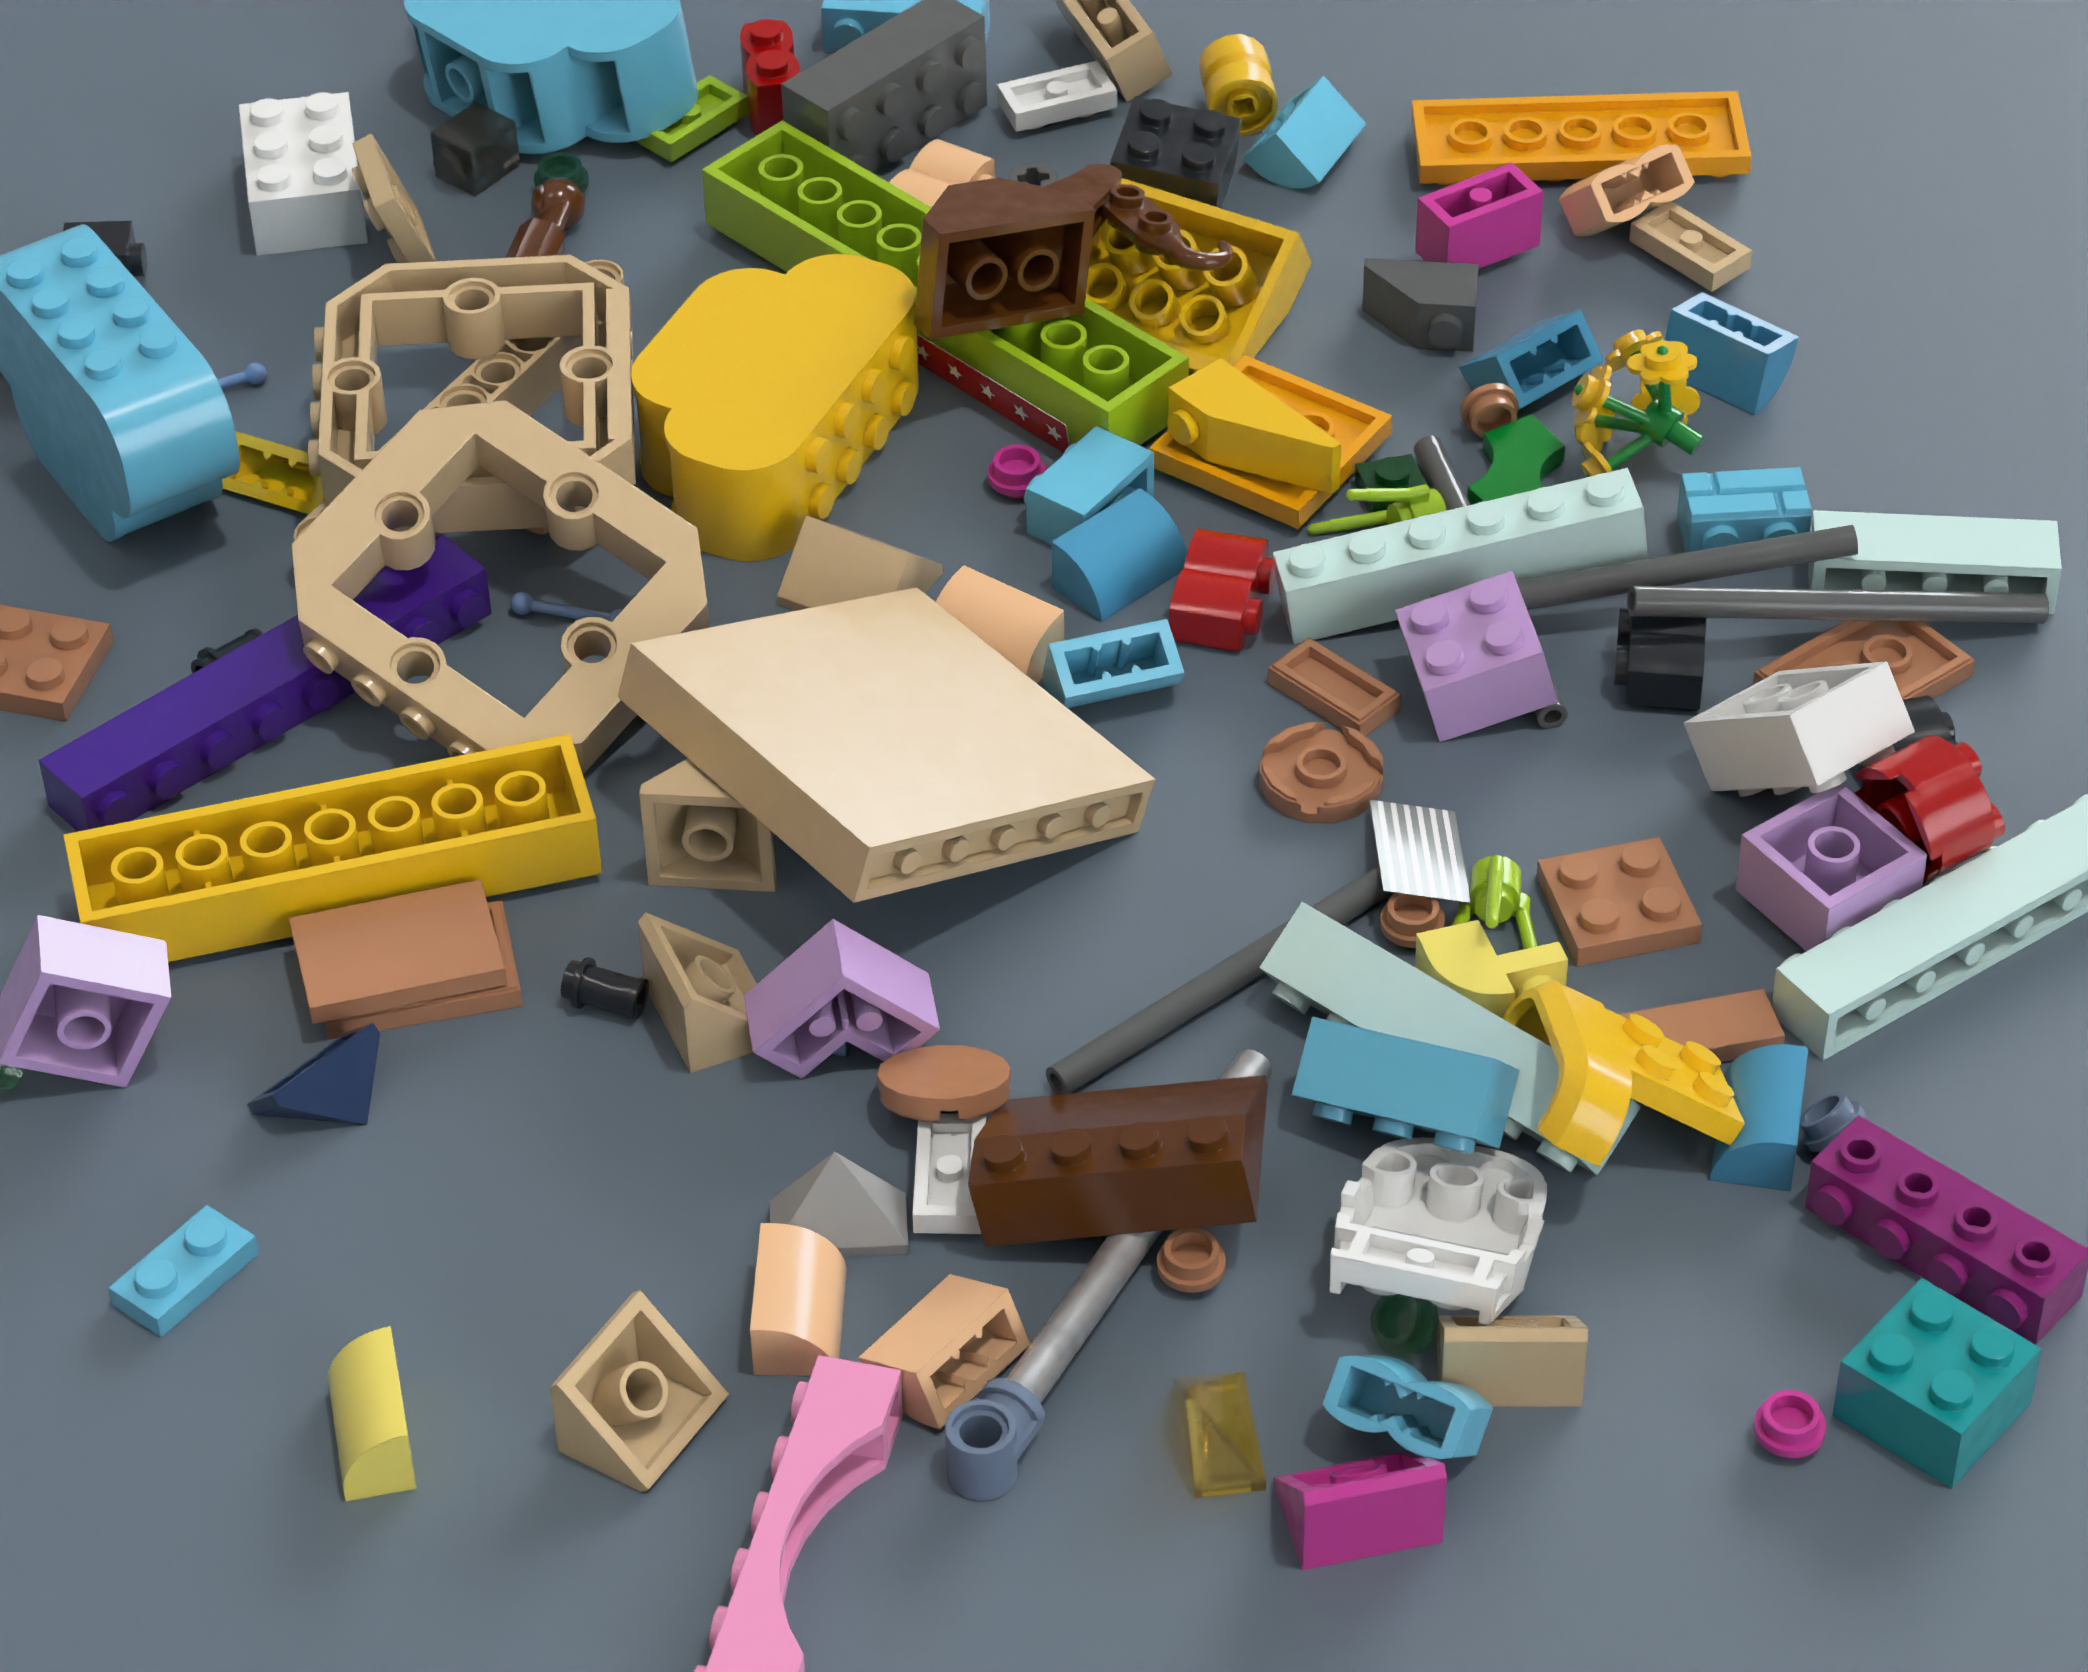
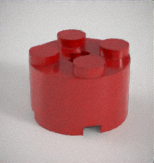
(1934, 800)

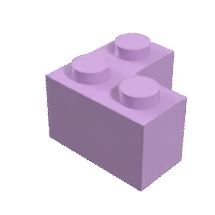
(835, 993)

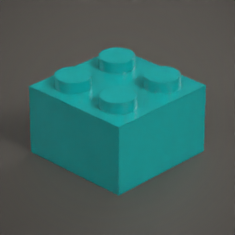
(1936, 1382)

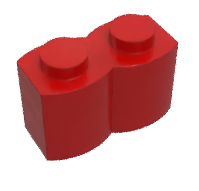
(766, 64)
(1221, 590)

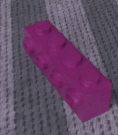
(1947, 1229)

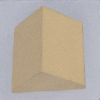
(844, 565)
(702, 835)
(697, 992)
(1515, 1358)
(633, 1397)

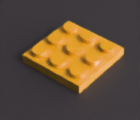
(1350, 422)

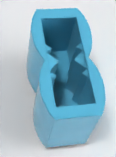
(1419, 1414)

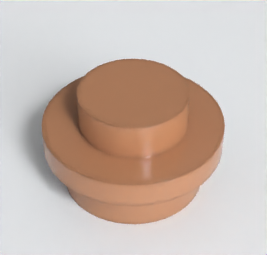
(1489, 408)
(1409, 915)
(1191, 1260)

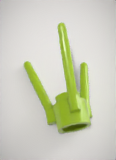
(1408, 504)
(1497, 897)

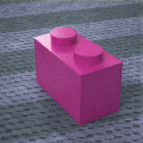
(1480, 218)

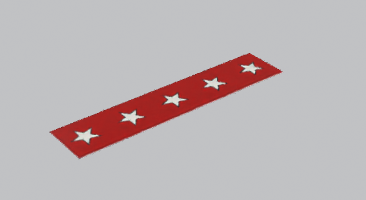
(992, 394)

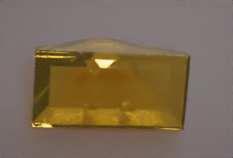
(1219, 1434)

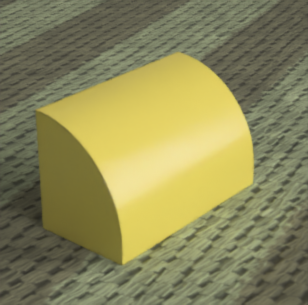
(370, 1418)

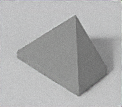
(847, 1208)

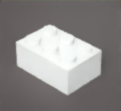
(302, 173)
(1800, 729)

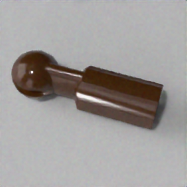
(555, 209)

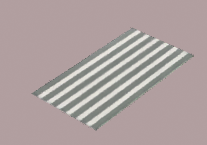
(1419, 851)

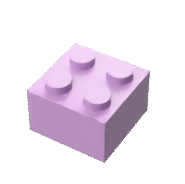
(1476, 656)
(1826, 866)
(83, 1001)

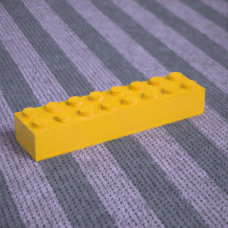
(249, 864)

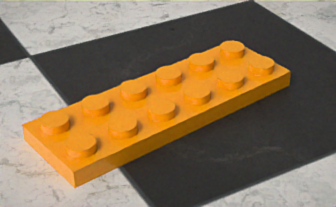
(1576, 134)

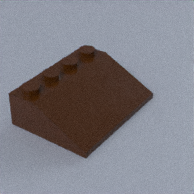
(1120, 1161)

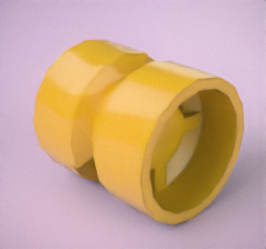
(1239, 81)

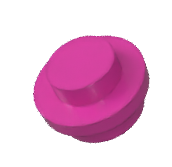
(1014, 469)
(1790, 1424)

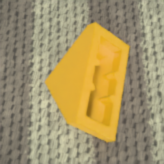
(275, 475)

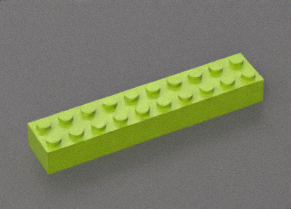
(805, 201)

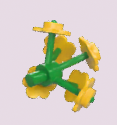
(1655, 412)

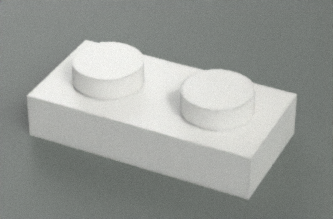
(1056, 96)
(942, 1176)

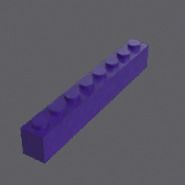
(245, 699)

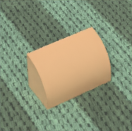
(1004, 618)
(795, 1301)
(950, 1346)

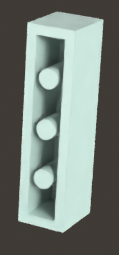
(1942, 554)

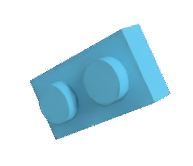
(183, 1271)

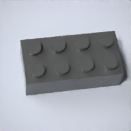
(894, 85)

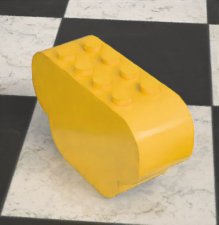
(774, 396)

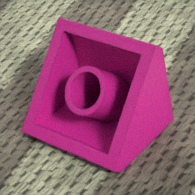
(1363, 1507)

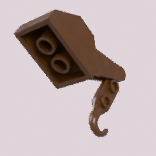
(1022, 251)

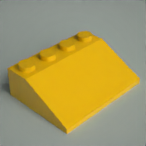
(1209, 311)

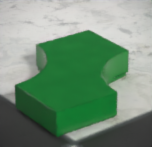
(1519, 459)

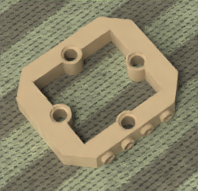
(474, 311)
(405, 488)

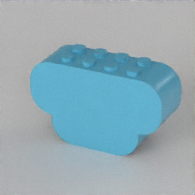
(559, 65)
(109, 386)

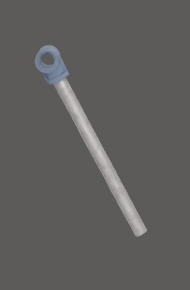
(995, 1428)

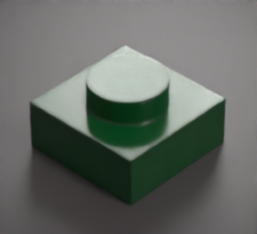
(1387, 473)

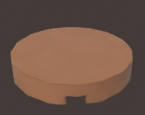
(1320, 773)
(944, 1079)

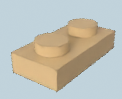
(1690, 245)

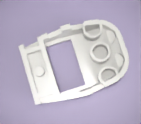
(1440, 1226)

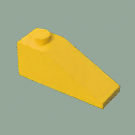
(1250, 430)

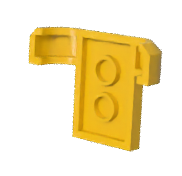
(1614, 1059)

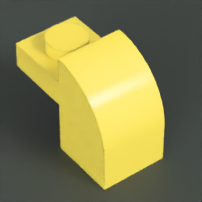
(1468, 964)

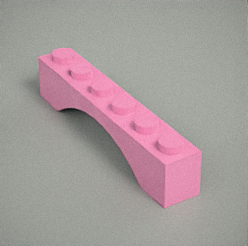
(838, 1440)

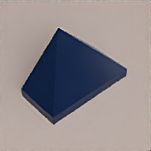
(329, 1085)

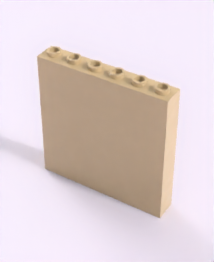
(884, 741)

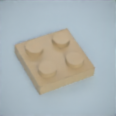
(390, 204)

